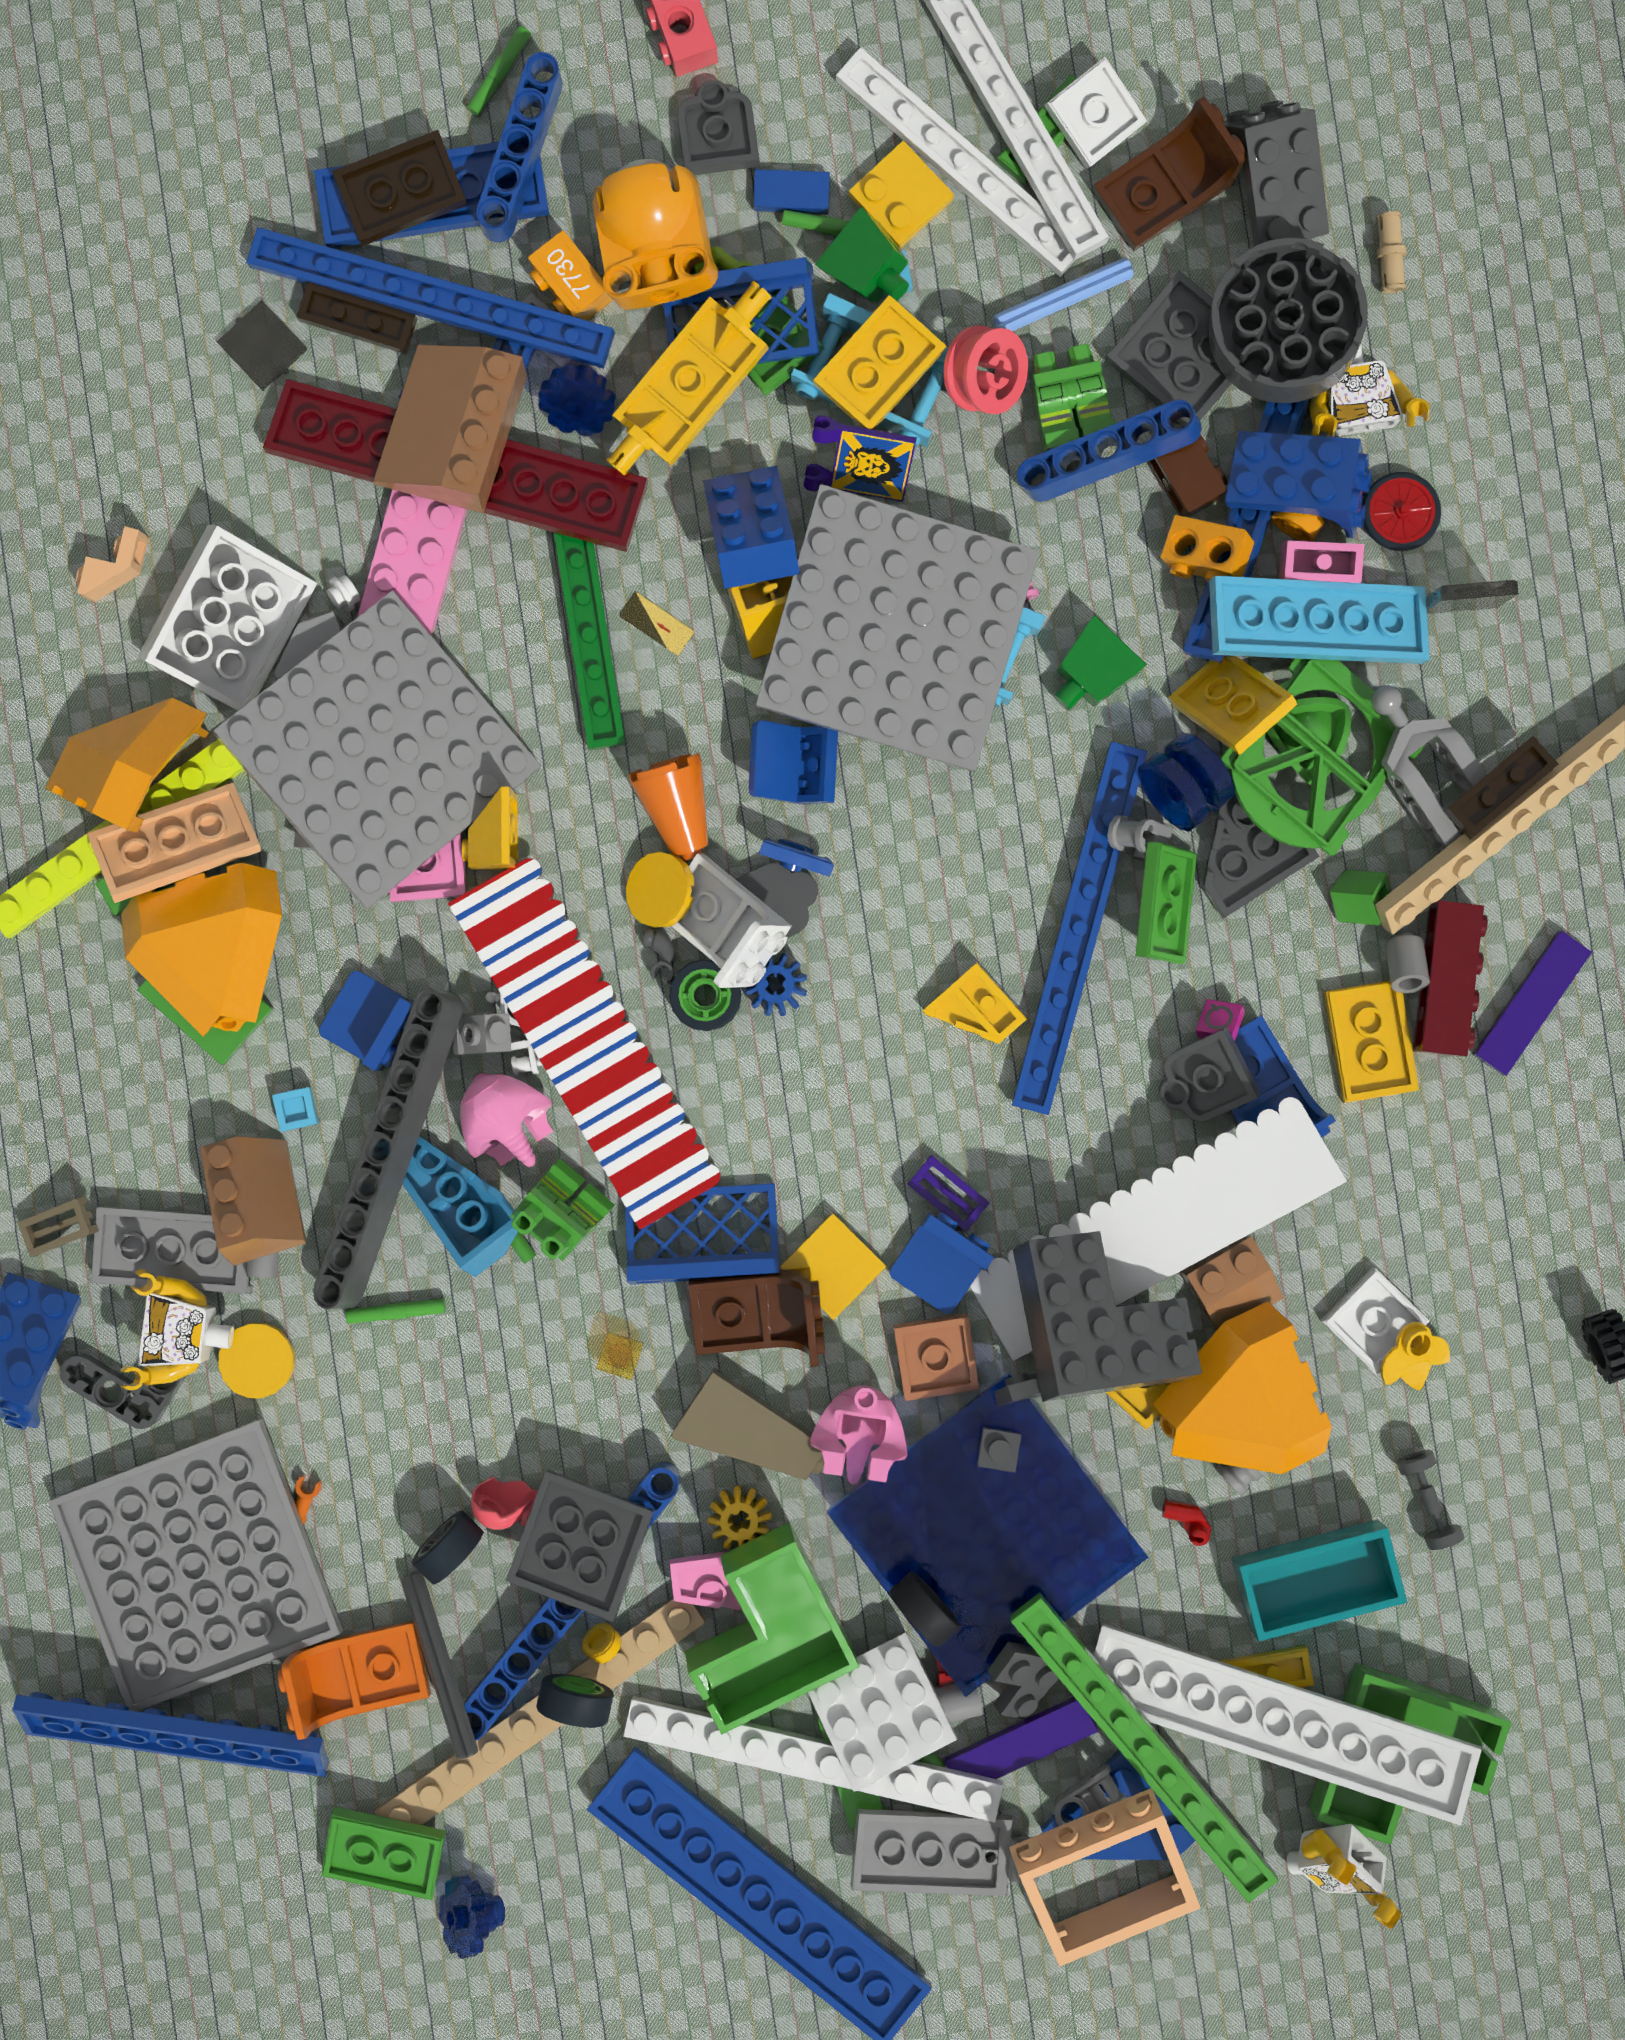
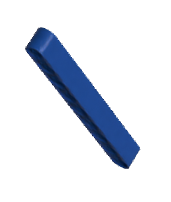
(555, 1615)

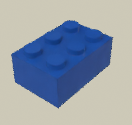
(751, 527)

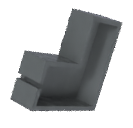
(1080, 1335)

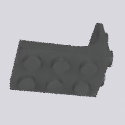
(1282, 171)

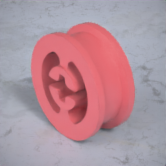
(990, 349)

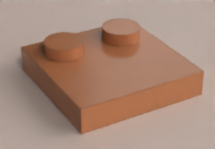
(936, 1357)

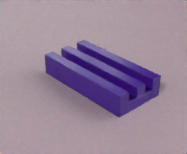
(923, 1173)

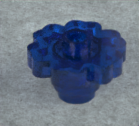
(577, 400)
(468, 1915)

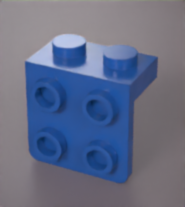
(793, 763)
(367, 1020)
(940, 1262)

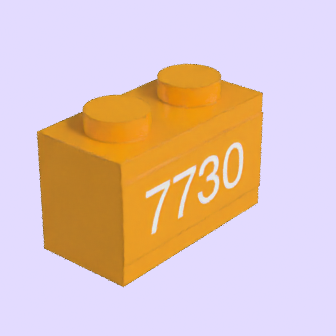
(568, 278)

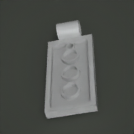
(169, 1246)
(932, 1853)

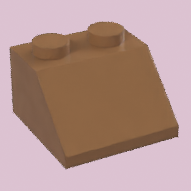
(1232, 1281)

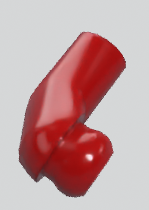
(1191, 1518)

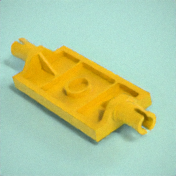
(690, 380)

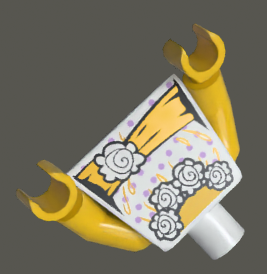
(1365, 401)
(175, 1331)
(1345, 1862)

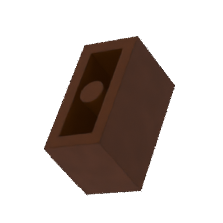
(1190, 478)

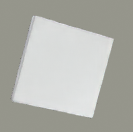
(1095, 112)
(1371, 1318)

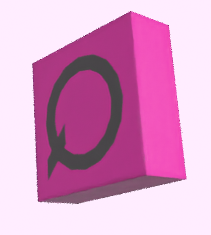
(1219, 1015)

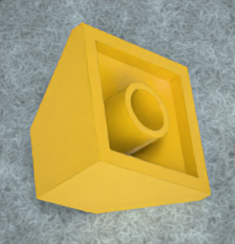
(494, 834)

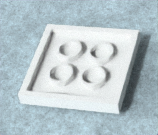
(882, 1713)

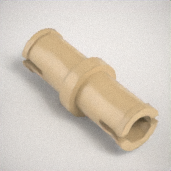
(1391, 252)

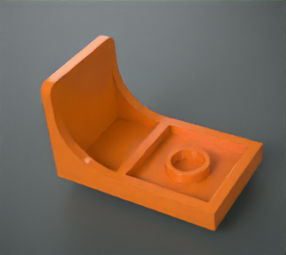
(353, 1676)

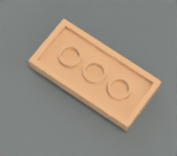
(175, 842)

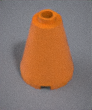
(675, 802)

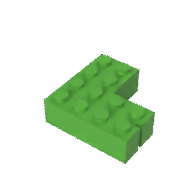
(785, 1645)
(1421, 1707)

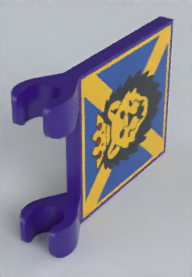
(864, 461)

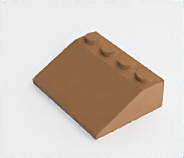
(452, 424)

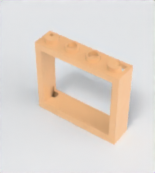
(1119, 1917)

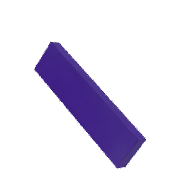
(1532, 1003)
(1025, 1741)

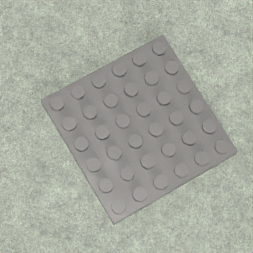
(897, 628)
(376, 749)
(195, 1566)

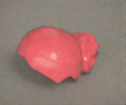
(502, 1504)

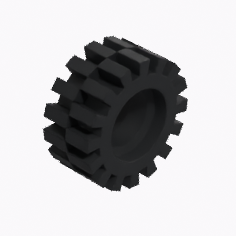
(1606, 1343)

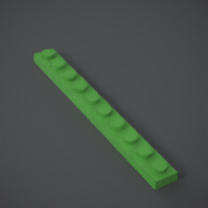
(1143, 1747)

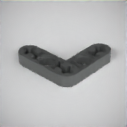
(157, 1397)

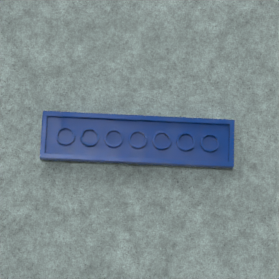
(169, 1735)

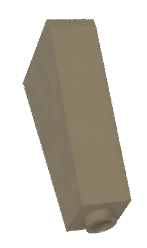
(745, 1427)

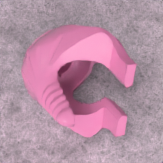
(494, 1116)
(861, 1419)

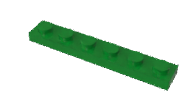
(590, 642)

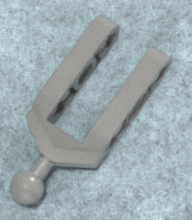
(1405, 777)

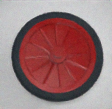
(1401, 511)

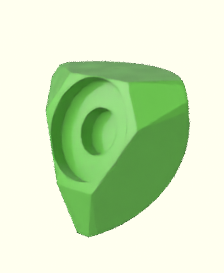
(1326, 719)

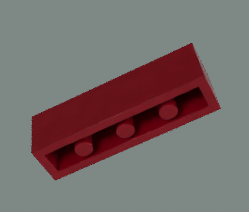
(1452, 964)

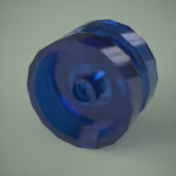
(1186, 781)

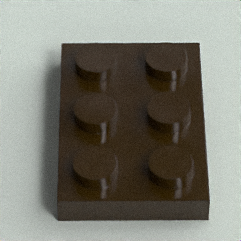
(399, 188)

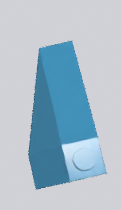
(460, 1208)

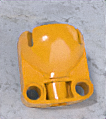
(652, 234)

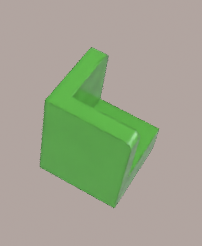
(1357, 894)

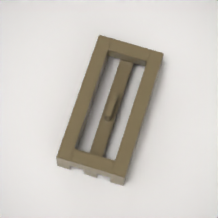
(82, 1217)

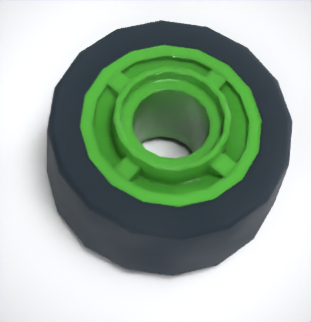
(684, 1002)
(574, 1700)

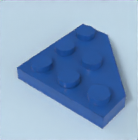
(1143, 1846)

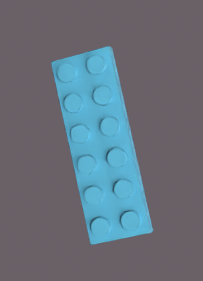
(1318, 620)

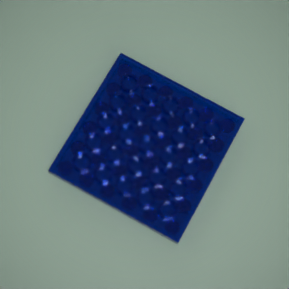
(988, 1533)

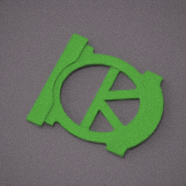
(1251, 770)

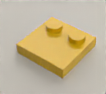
(901, 194)

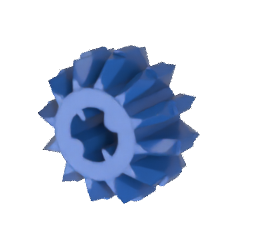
(788, 984)

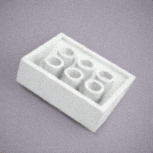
(227, 618)

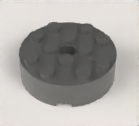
(1297, 282)

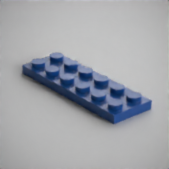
(471, 168)

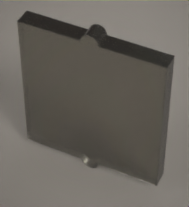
(262, 345)

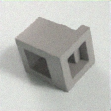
(482, 1034)

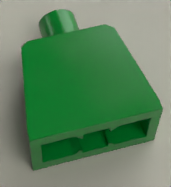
(866, 259)
(1096, 666)

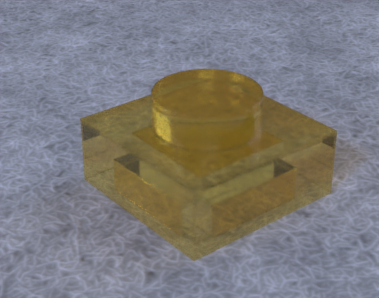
(620, 1355)

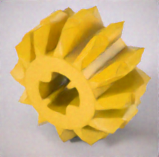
(733, 1505)

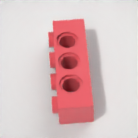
(683, 50)

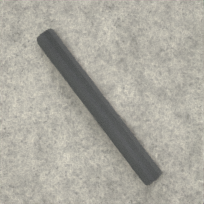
(439, 1665)

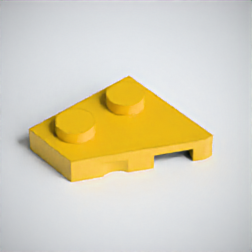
(977, 1006)

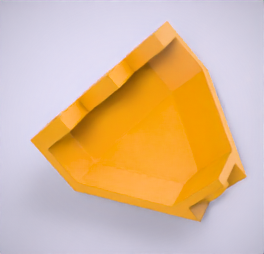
(117, 761)
(207, 943)
(1250, 1401)

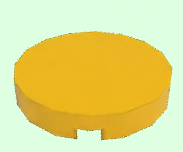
(660, 889)
(257, 1361)

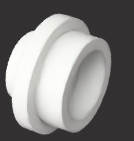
(343, 593)

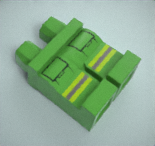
(1068, 390)
(553, 1222)

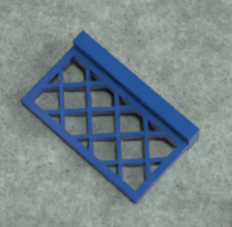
(772, 277)
(713, 1265)

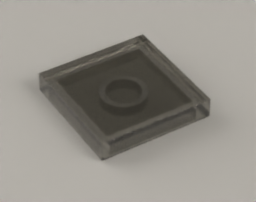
(1471, 596)

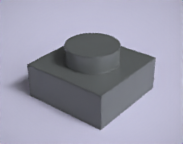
(998, 1449)

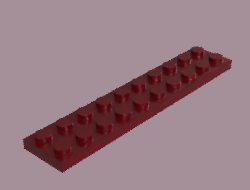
(528, 488)

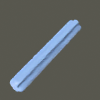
(1064, 295)

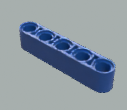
(516, 130)
(1127, 454)

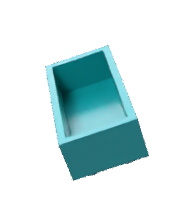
(1319, 1580)

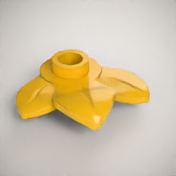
(1414, 1358)

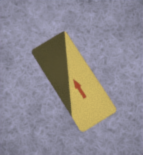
(656, 623)

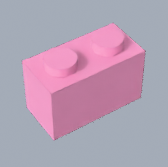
(1321, 561)

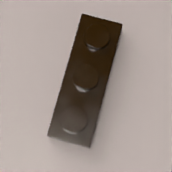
(357, 317)
(1501, 787)

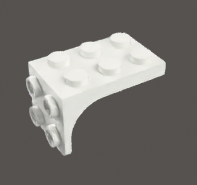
(731, 925)

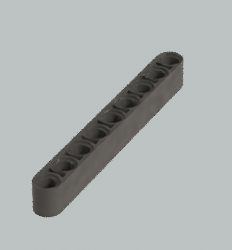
(401, 1136)

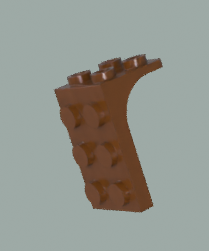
(1172, 176)
(758, 1313)

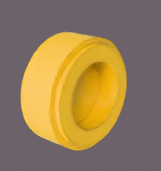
(601, 1643)

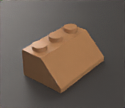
(252, 1197)

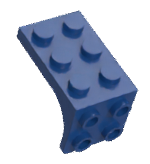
(1301, 476)
(1273, 1077)
(31, 1332)

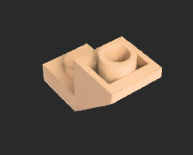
(102, 577)

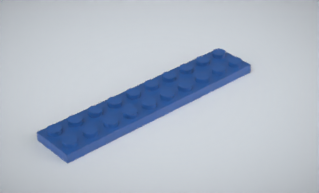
(759, 1896)

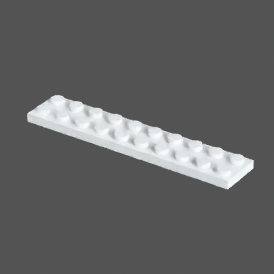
(1292, 1725)

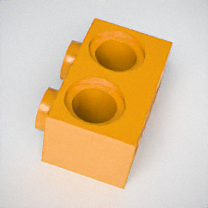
(1210, 542)

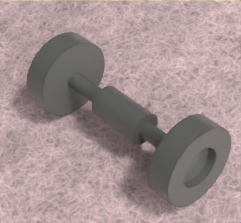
(1444, 1535)

